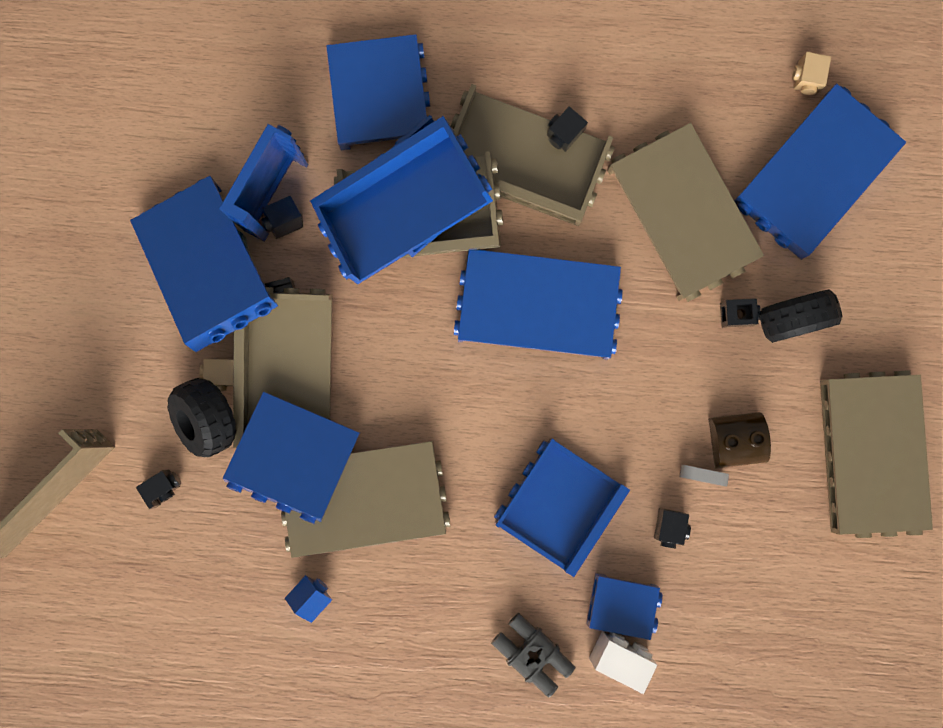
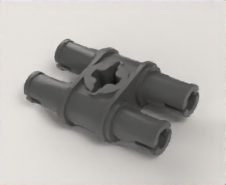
(519, 658)

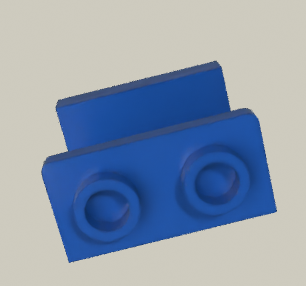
(624, 607)

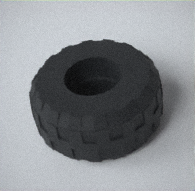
(801, 315)
(201, 417)

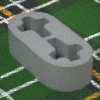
(704, 475)

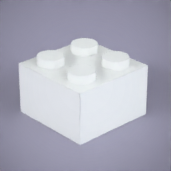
(623, 662)

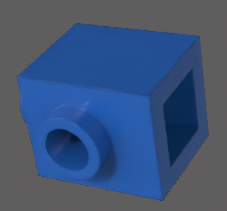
(308, 598)

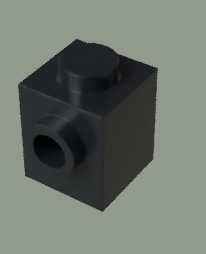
(566, 129)
(282, 217)
(672, 528)

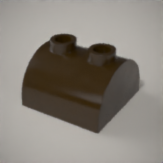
(740, 440)

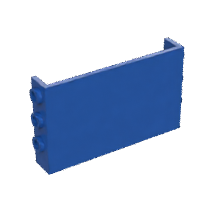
(819, 172)
(401, 200)
(202, 265)
(539, 303)

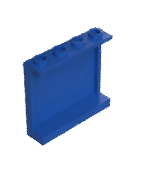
(377, 89)
(261, 178)
(290, 458)
(561, 506)

